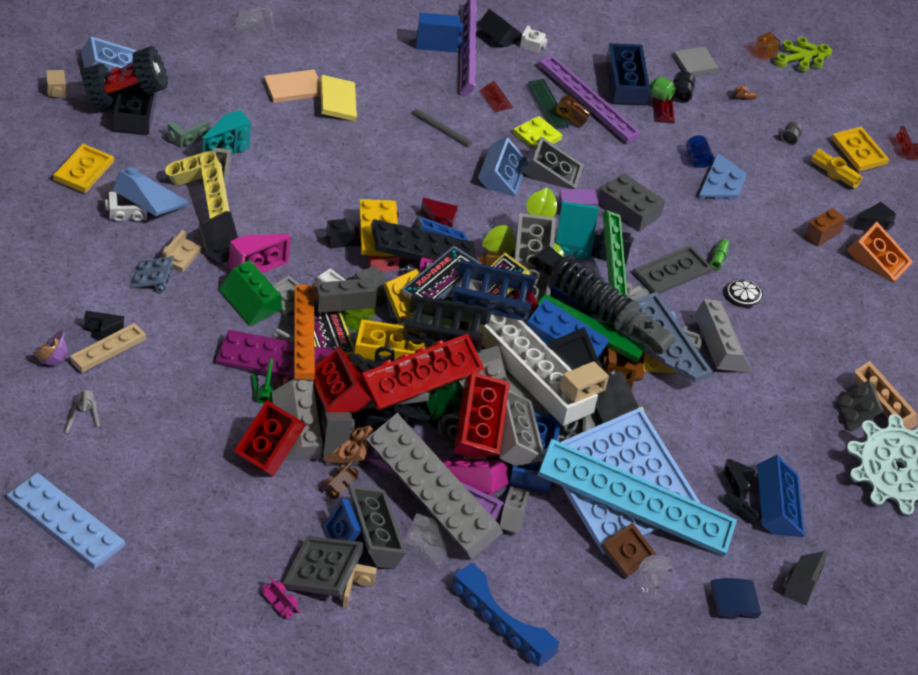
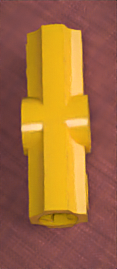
(836, 168)

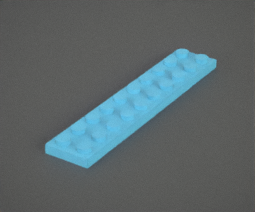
(637, 497)

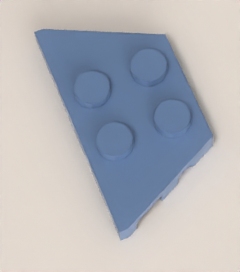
(723, 180)

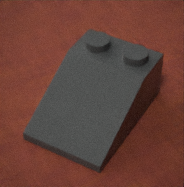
(552, 165)

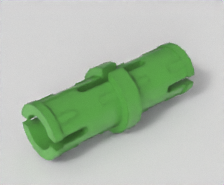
(719, 254)

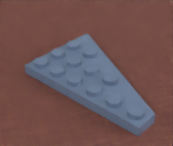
(682, 354)

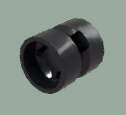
(684, 84)

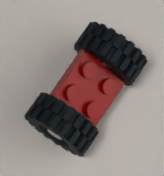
(144, 69)

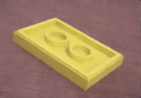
(338, 98)

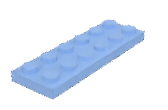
(66, 520)

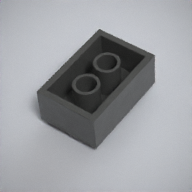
(632, 201)

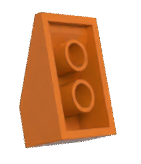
(880, 253)

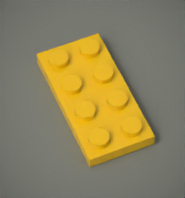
(374, 209)

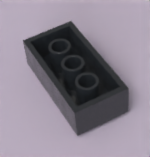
(133, 110)

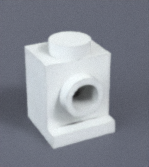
(533, 40)

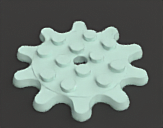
(879, 460)

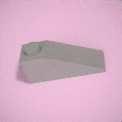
(514, 509)

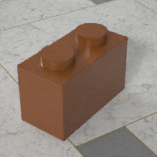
(825, 227)

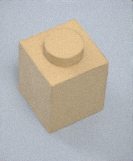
(55, 83)

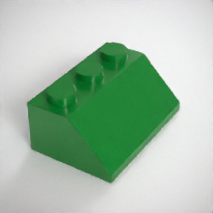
(251, 293)

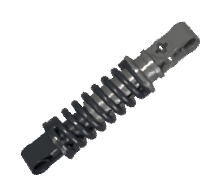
(601, 300)

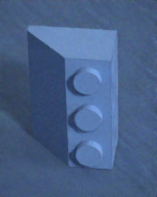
(502, 168)

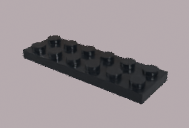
(414, 242)

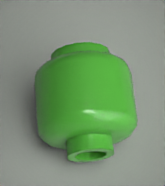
(662, 88)

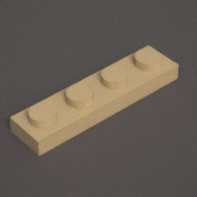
(107, 347)

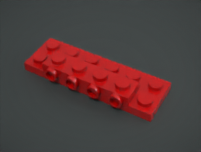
(422, 371)

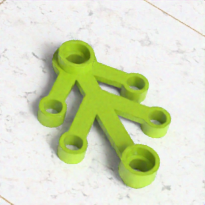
(822, 51)

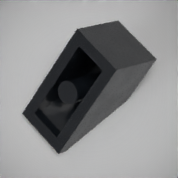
(877, 213)
(342, 234)

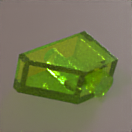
(353, 317)

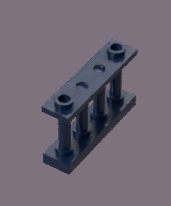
(500, 304)

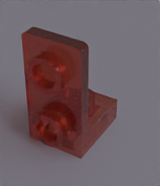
(908, 148)

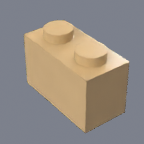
(584, 382)

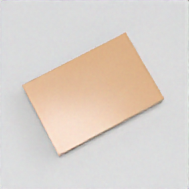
(293, 86)

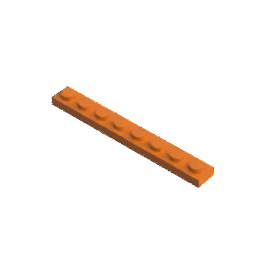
(304, 333)

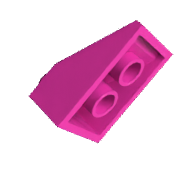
(263, 250)
(481, 474)

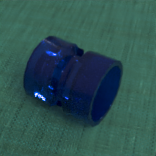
(699, 151)

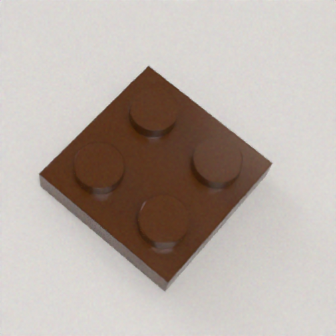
(627, 550)

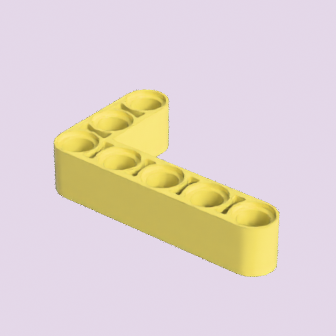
(202, 166)

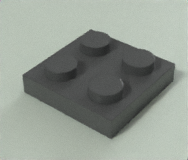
(860, 405)

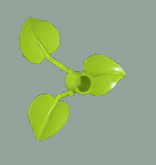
(501, 237)

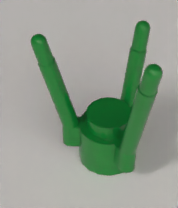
(265, 391)

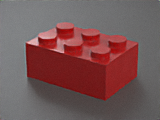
(270, 438)

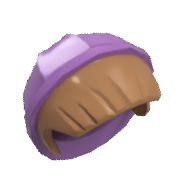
(54, 351)

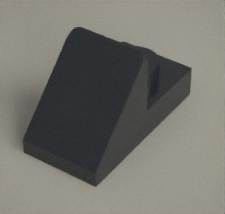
(105, 323)
(739, 477)

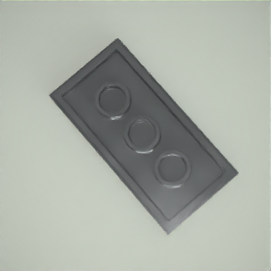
(672, 270)

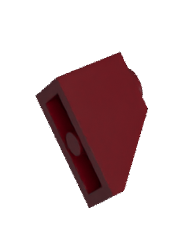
(439, 212)

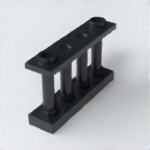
(432, 333)

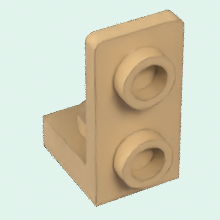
(361, 575)

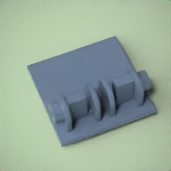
(153, 272)

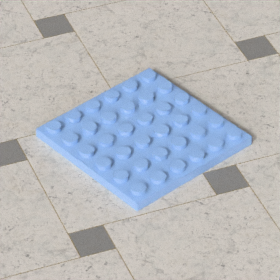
(634, 447)

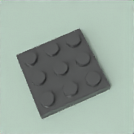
(323, 565)

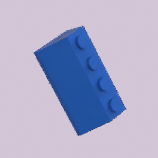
(780, 498)

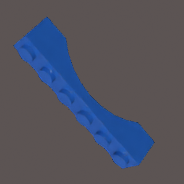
(533, 641)

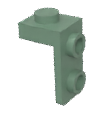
(187, 137)

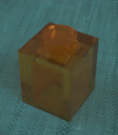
(767, 46)

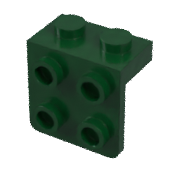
(444, 399)

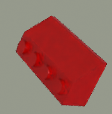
(340, 383)
(481, 416)

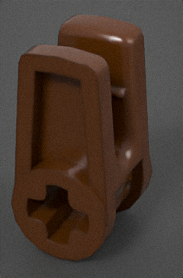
(573, 112)

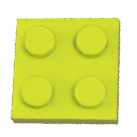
(536, 128)

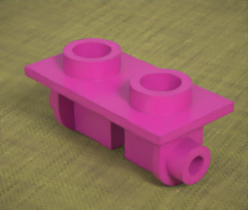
(275, 592)

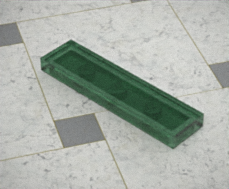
(547, 103)

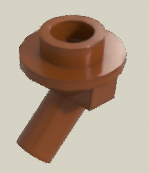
(741, 92)

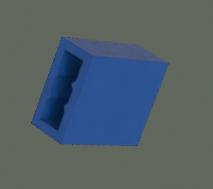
(438, 32)

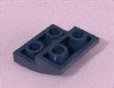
(735, 597)

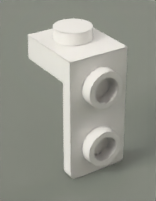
(122, 213)

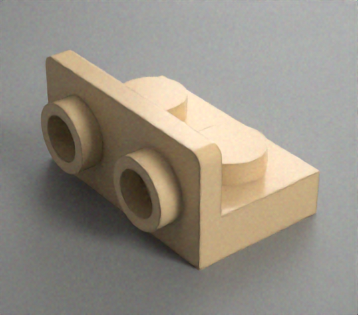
(182, 250)

